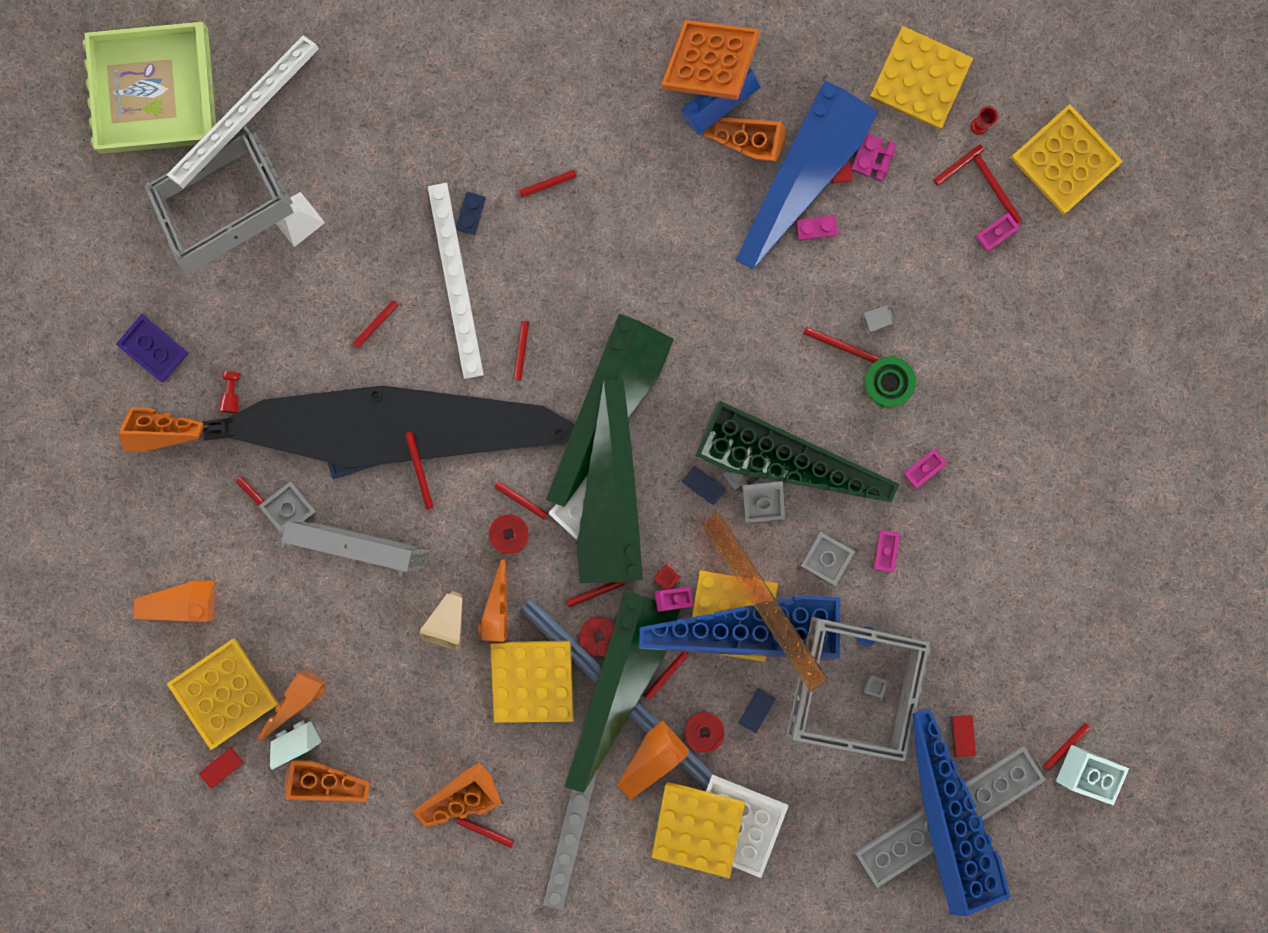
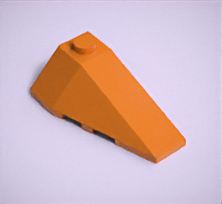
(753, 138)
(149, 430)
(179, 603)
(494, 620)
(299, 694)
(654, 758)
(322, 783)
(465, 795)

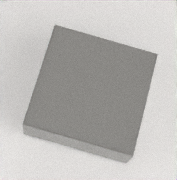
(875, 686)

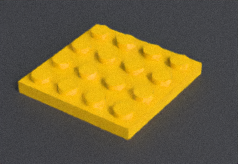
(921, 77)
(1066, 159)
(723, 592)
(532, 681)
(222, 693)
(698, 829)

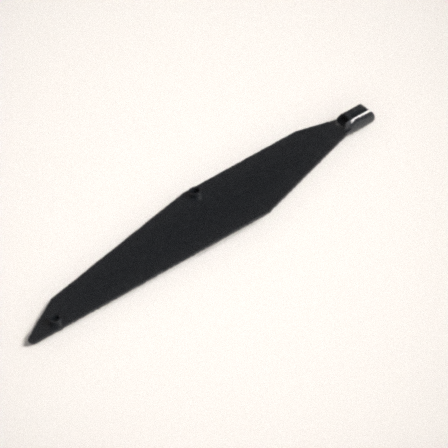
(365, 431)

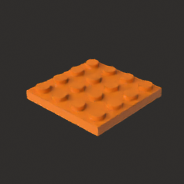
(711, 59)

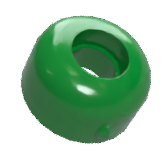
(905, 378)

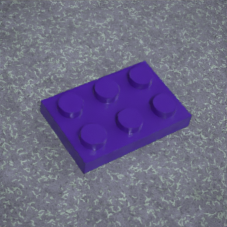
(152, 348)

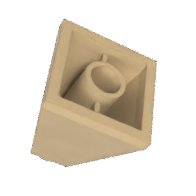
(445, 623)

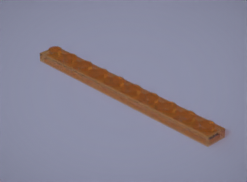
(765, 602)

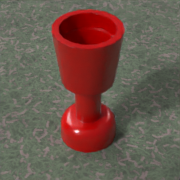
(986, 118)
(229, 400)

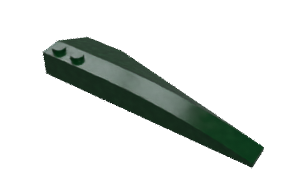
(632, 354)
(767, 452)
(609, 520)
(619, 685)

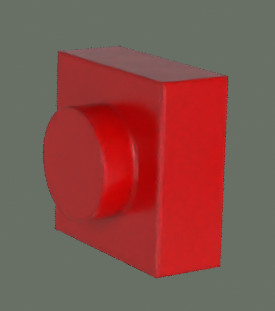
(666, 577)

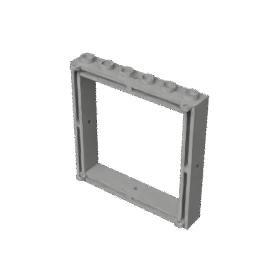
(235, 232)
(354, 546)
(908, 701)

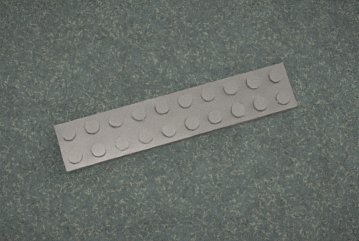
(911, 838)

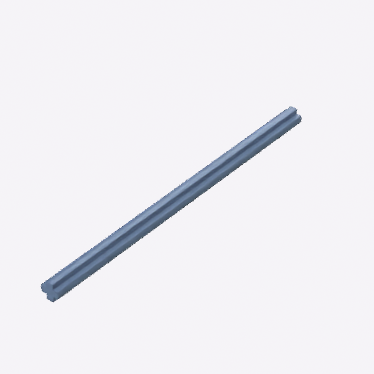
(591, 668)

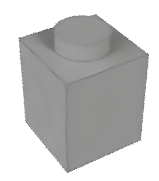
(877, 319)

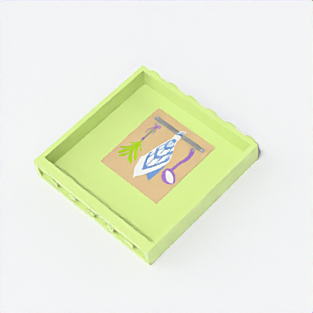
(149, 87)

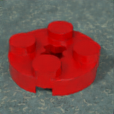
(513, 544)
(587, 639)
(715, 731)

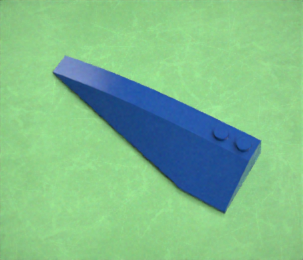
(820, 149)
(744, 630)
(963, 850)

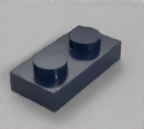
(470, 213)

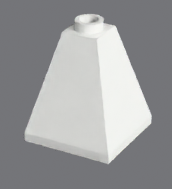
(301, 222)

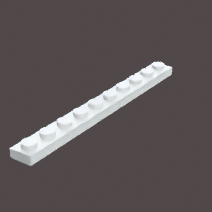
(242, 112)
(455, 281)

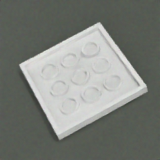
(758, 827)

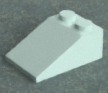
(293, 744)
(1092, 775)

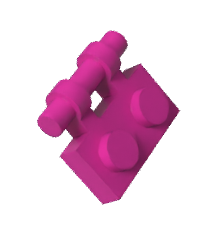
(867, 154)

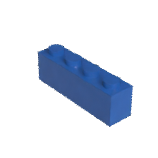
(707, 110)

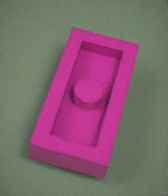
(816, 227)
(997, 232)
(925, 468)
(886, 551)
(674, 599)

